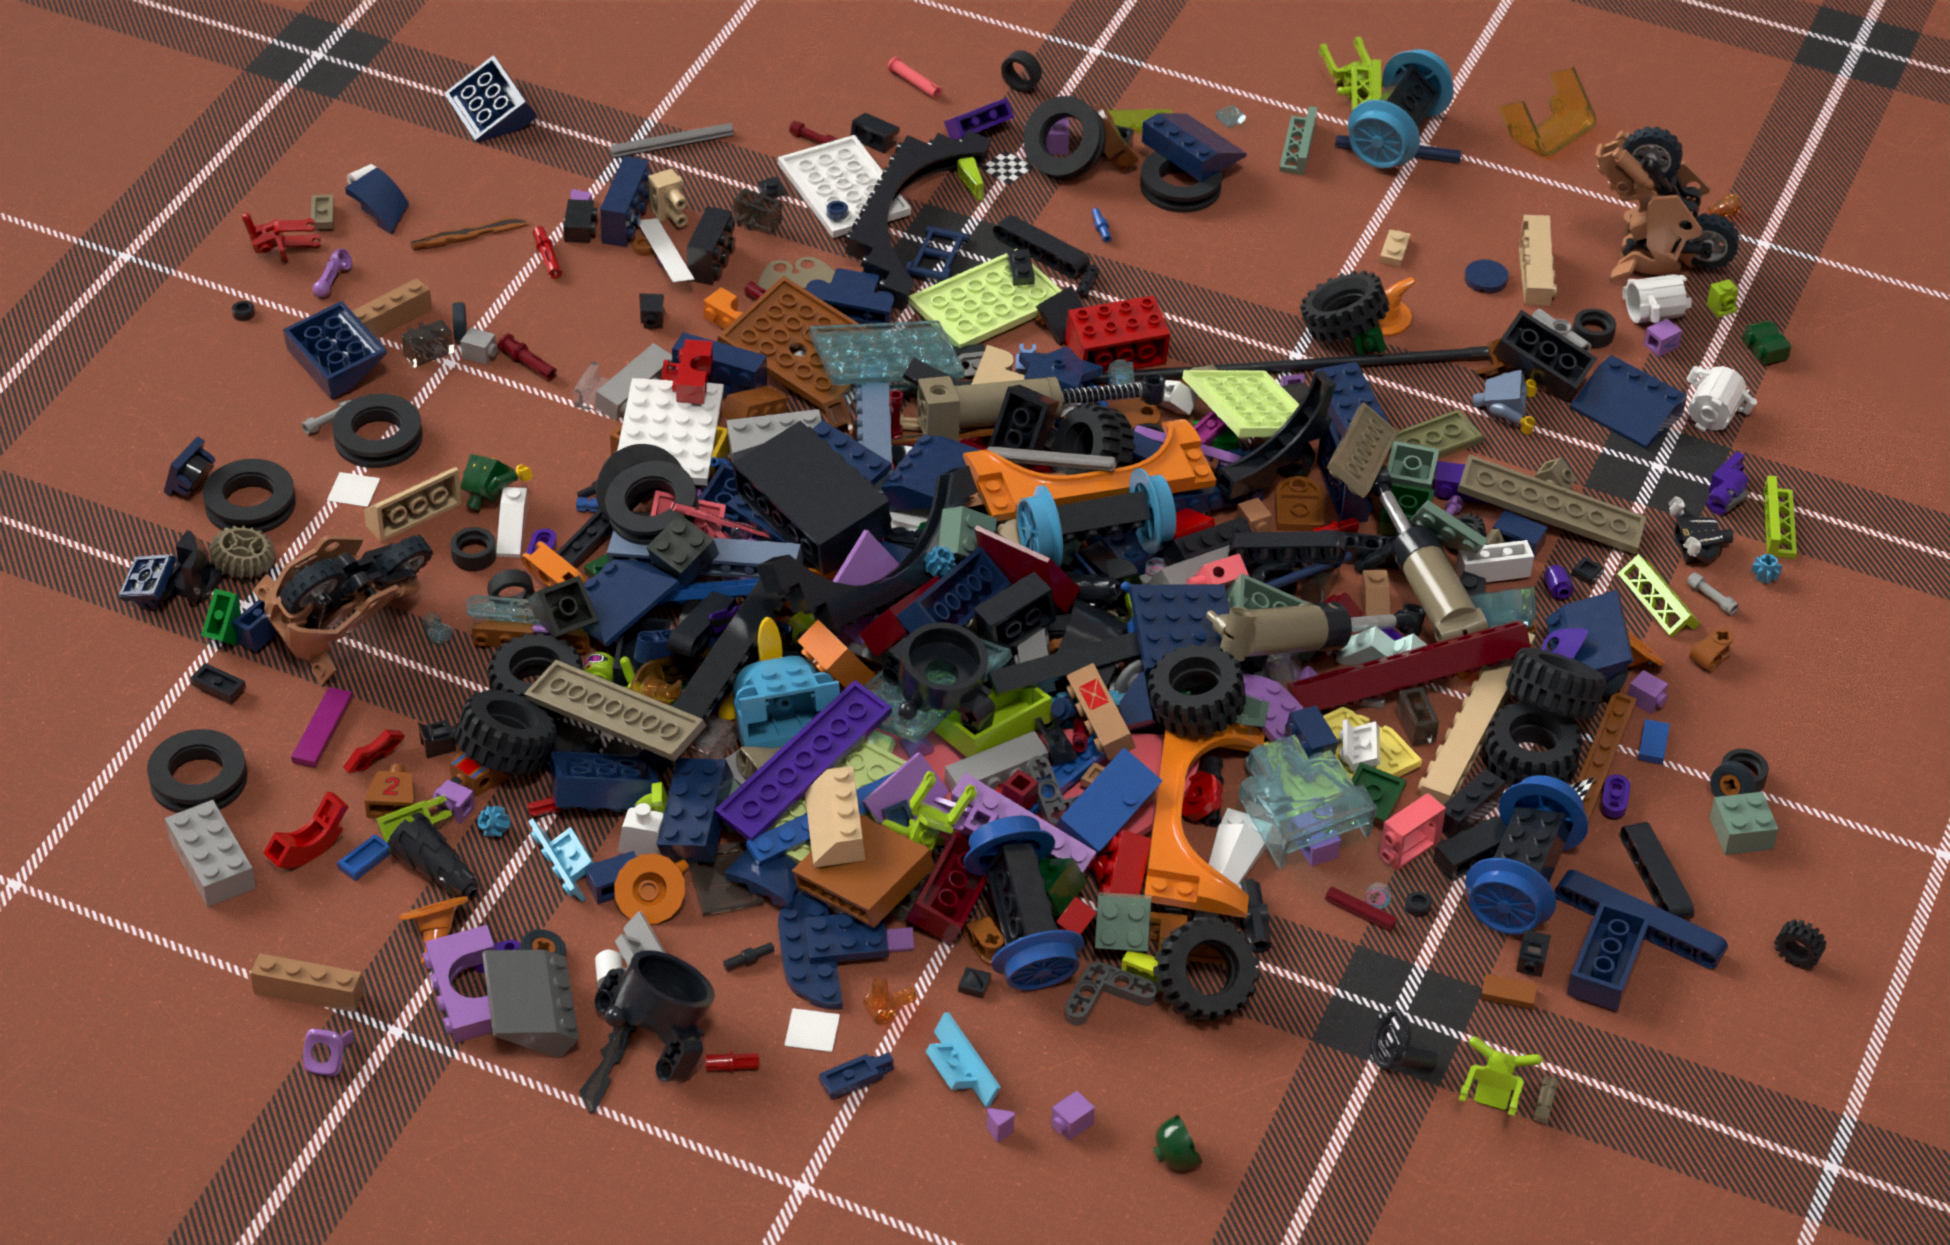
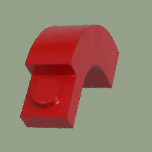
(312, 839)

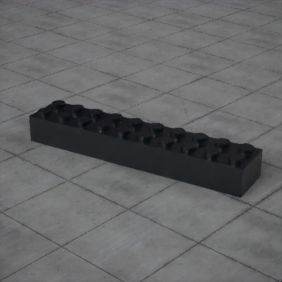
(722, 662)

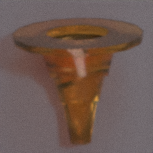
(651, 683)

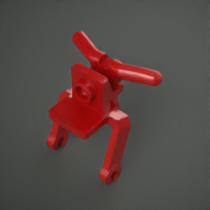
(266, 242)

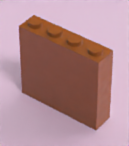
(870, 886)

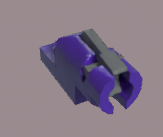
(1728, 485)

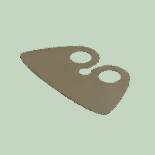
(819, 271)

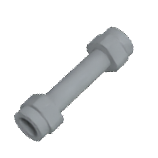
(312, 425)
(1698, 583)

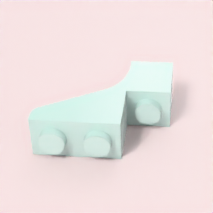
(1373, 645)

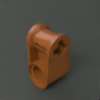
(1713, 649)
(983, 938)

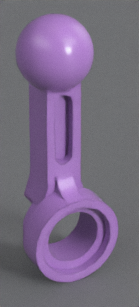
(339, 261)

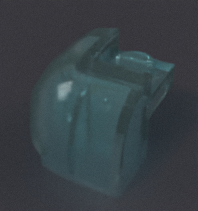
(1507, 606)

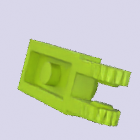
(390, 821)

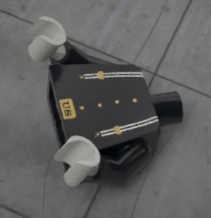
(1697, 536)

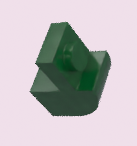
(1370, 341)

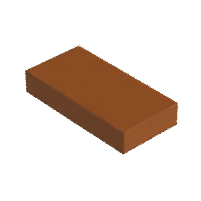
(1509, 991)

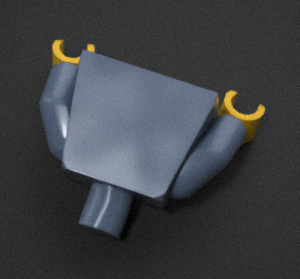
(1506, 398)

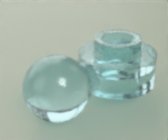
(436, 629)

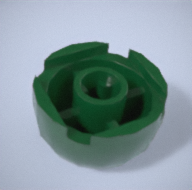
(1176, 1145)

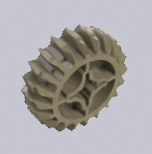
(242, 552)

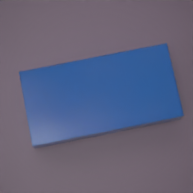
(1653, 741)
(364, 857)

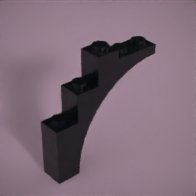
(1285, 446)

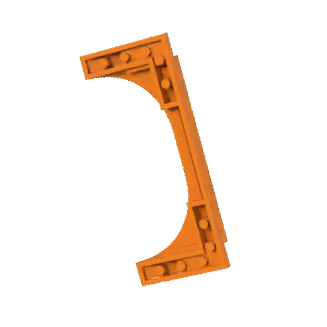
(1005, 483)
(1174, 869)

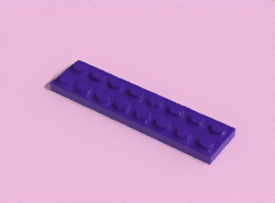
(803, 760)

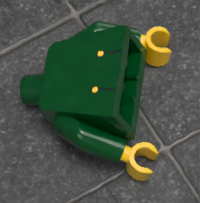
(487, 477)

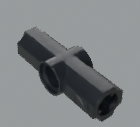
(1257, 917)

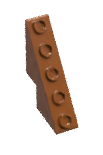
(495, 633)

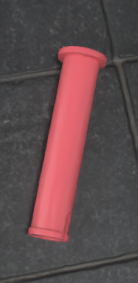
(895, 65)

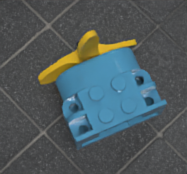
(776, 694)

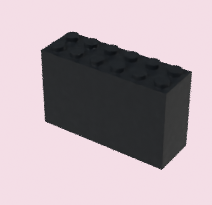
(811, 496)

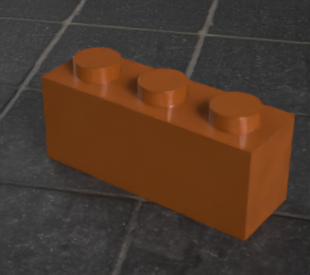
(754, 403)

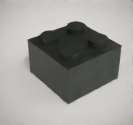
(682, 550)

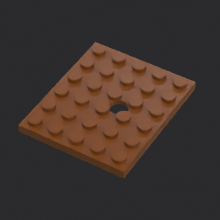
(783, 322)

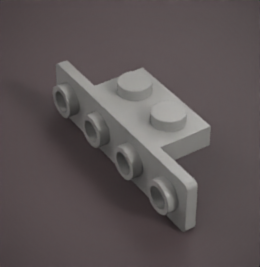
(638, 938)

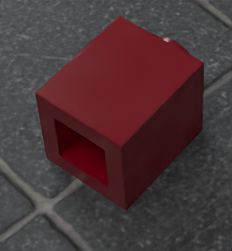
(1021, 789)

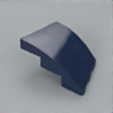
(379, 198)
(768, 879)

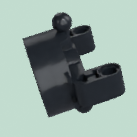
(946, 649)
(664, 999)

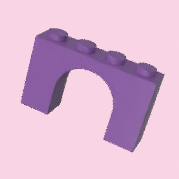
(447, 958)

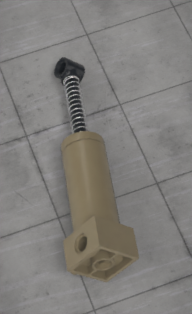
(947, 408)

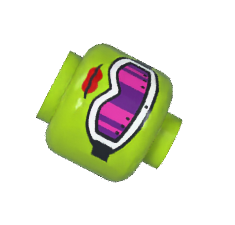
(600, 665)

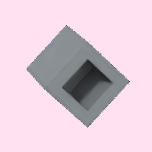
(478, 346)

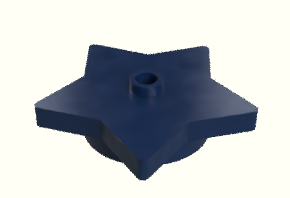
(1060, 364)

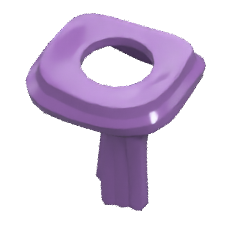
(334, 1042)

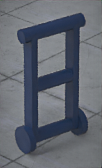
(913, 267)

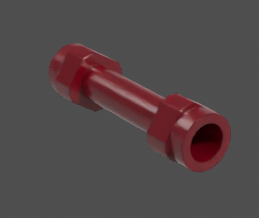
(798, 129)
(895, 403)
(1080, 738)

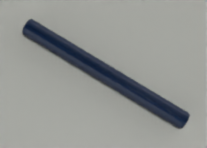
(1426, 152)

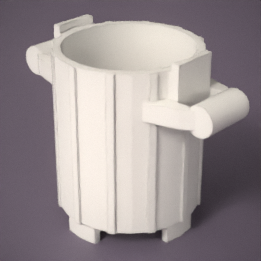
(1656, 298)
(1718, 397)

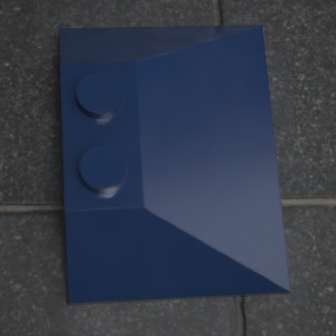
(623, 595)

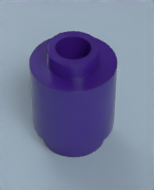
(1558, 582)

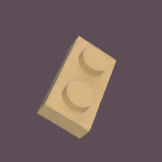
(1395, 248)

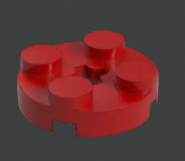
(1210, 799)

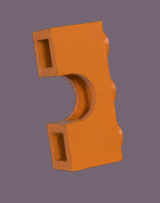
(721, 308)

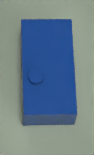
(1109, 801)

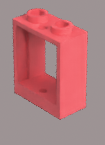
(1412, 832)

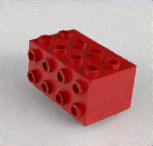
(1118, 331)

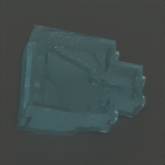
(1301, 797)

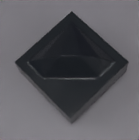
(974, 982)

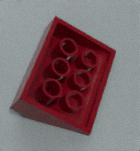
(1019, 562)

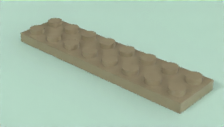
(1362, 450)
(1552, 504)
(615, 710)

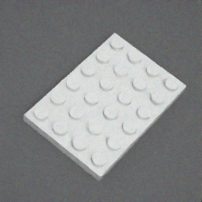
(837, 173)
(678, 427)

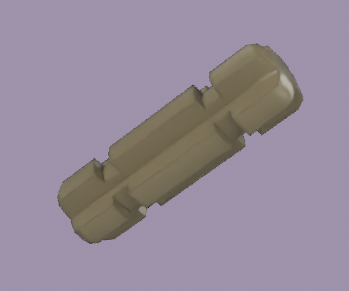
(1545, 1100)

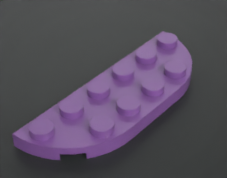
(1279, 707)

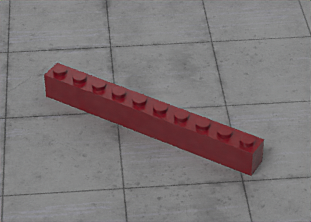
(1411, 667)

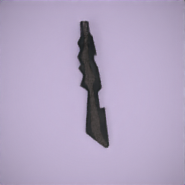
(613, 1052)

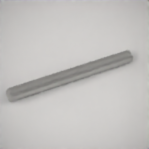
(671, 140)
(1056, 458)

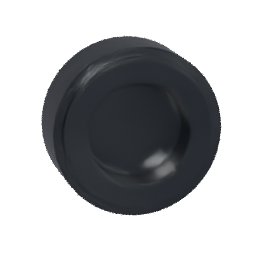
(243, 311)
(1418, 904)

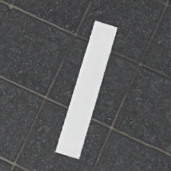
(665, 250)

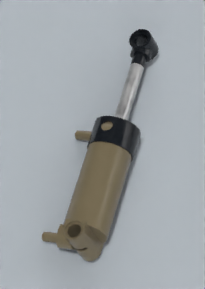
(1429, 570)
(1303, 628)

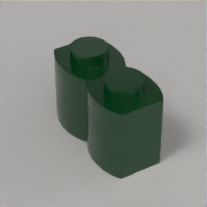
(1766, 342)

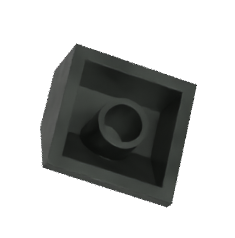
(563, 607)

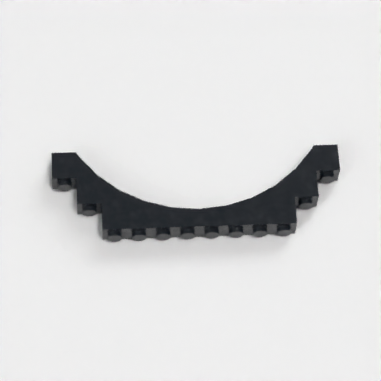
(911, 164)
(844, 604)

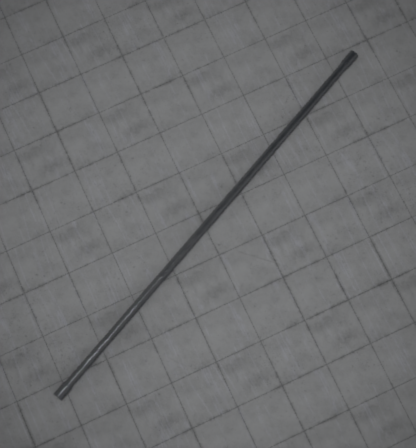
(1469, 353)

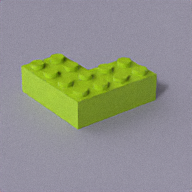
(1012, 719)

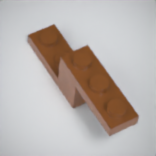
(1165, 923)

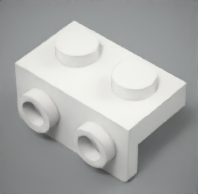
(1360, 744)

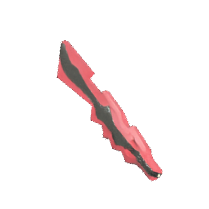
(695, 512)

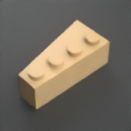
(1537, 260)

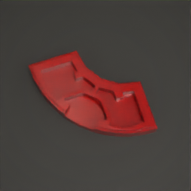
(381, 746)

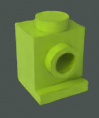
(1722, 298)

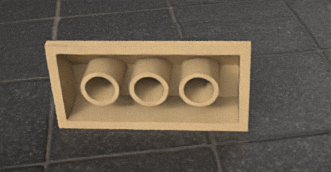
(414, 505)
(834, 818)

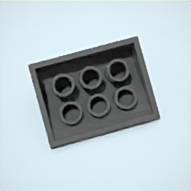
(531, 999)

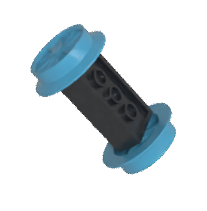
(1387, 129)
(1144, 510)

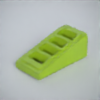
(970, 176)

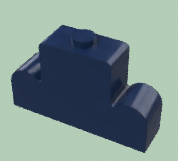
(855, 296)

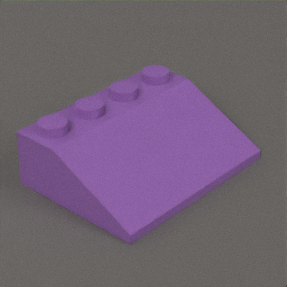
(864, 565)

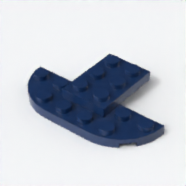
(815, 943)

